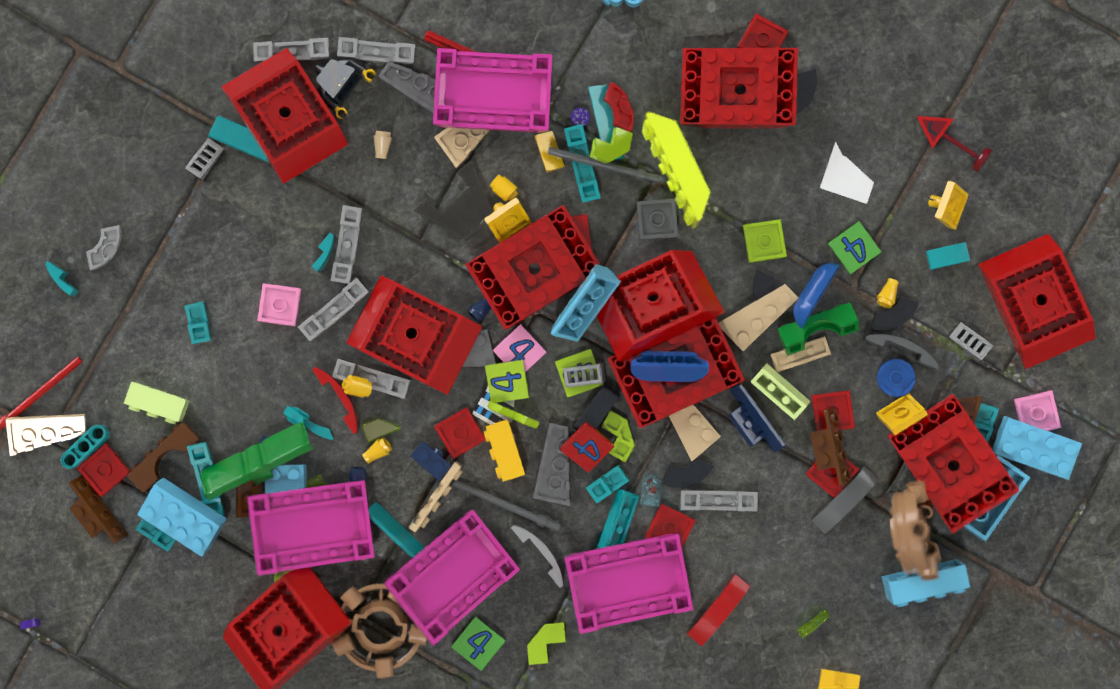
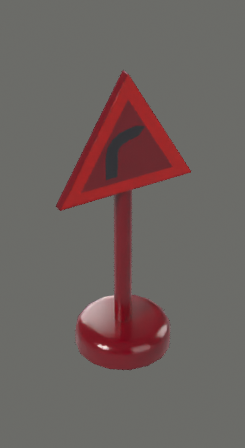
(935, 128)

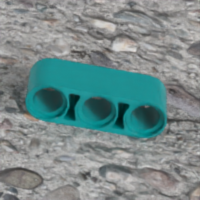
(77, 451)

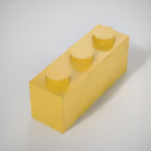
(504, 450)

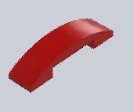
(350, 419)
(719, 610)

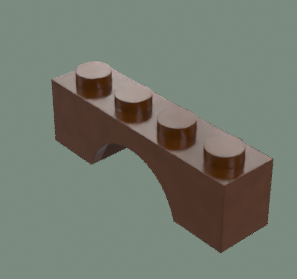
(147, 473)

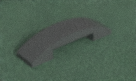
(924, 357)
(845, 500)

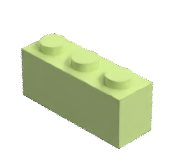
(780, 391)
(156, 402)

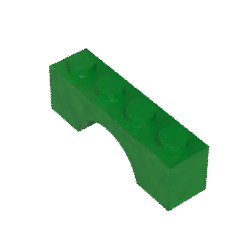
(839, 319)

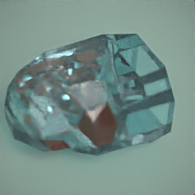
(650, 491)

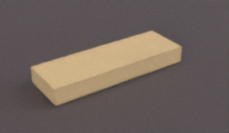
(813, 350)

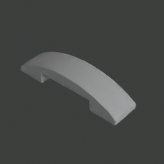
(301, 50)
(375, 51)
(347, 244)
(333, 310)
(380, 381)
(718, 500)
(555, 572)

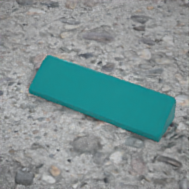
(602, 113)
(236, 137)
(618, 518)
(394, 530)

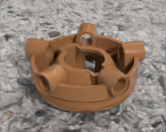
(911, 531)
(345, 643)

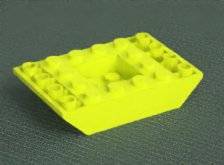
(678, 165)

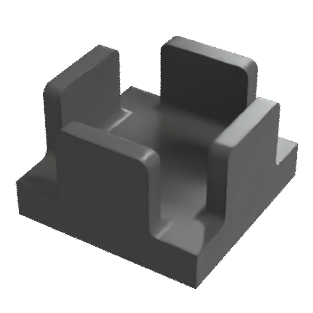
(657, 219)

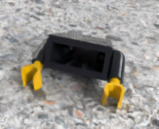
(338, 80)

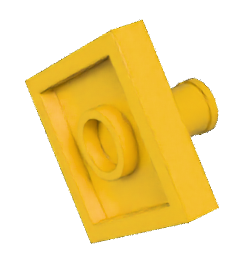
(949, 205)
(507, 219)
(901, 413)
(838, 680)

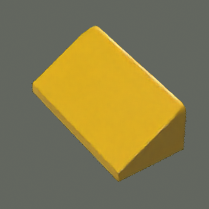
(543, 142)

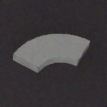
(106, 247)

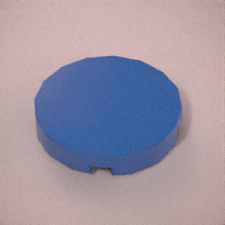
(896, 377)

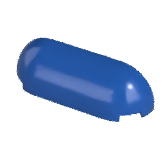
(813, 292)
(669, 366)

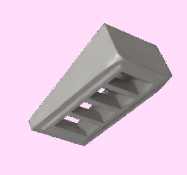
(210, 162)
(972, 351)
(600, 371)

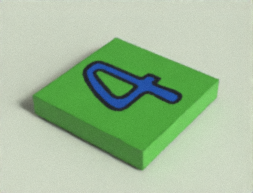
(854, 247)
(478, 643)

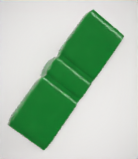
(255, 461)

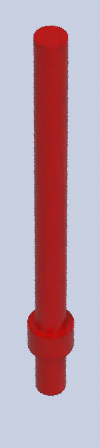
(41, 391)

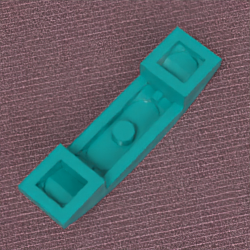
(583, 173)
(202, 459)

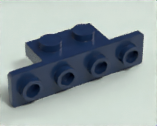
(752, 422)

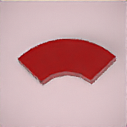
(620, 106)

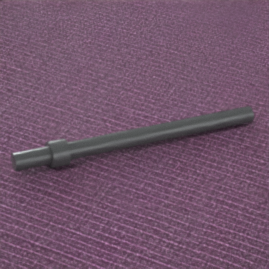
(639, 174)
(540, 520)

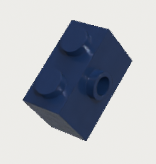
(431, 460)

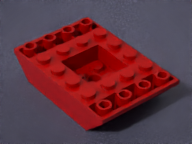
(711, 83)
(289, 142)
(505, 274)
(1016, 282)
(683, 303)
(441, 338)
(657, 399)
(946, 437)
(308, 622)

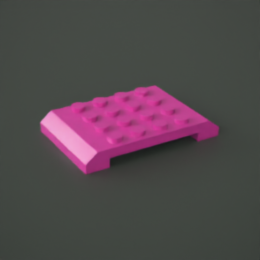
(492, 91)
(310, 527)
(451, 576)
(628, 582)

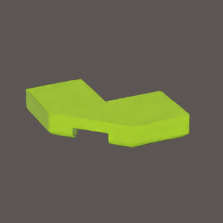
(619, 145)
(513, 414)
(624, 443)
(538, 645)

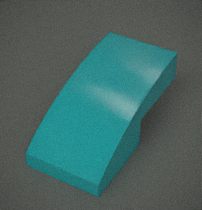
(327, 247)
(948, 256)
(58, 276)
(198, 322)
(985, 420)
(607, 484)
(156, 535)

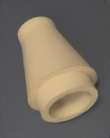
(382, 143)

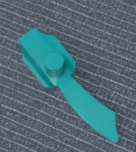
(296, 415)

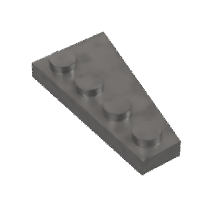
(412, 85)
(481, 352)
(553, 471)

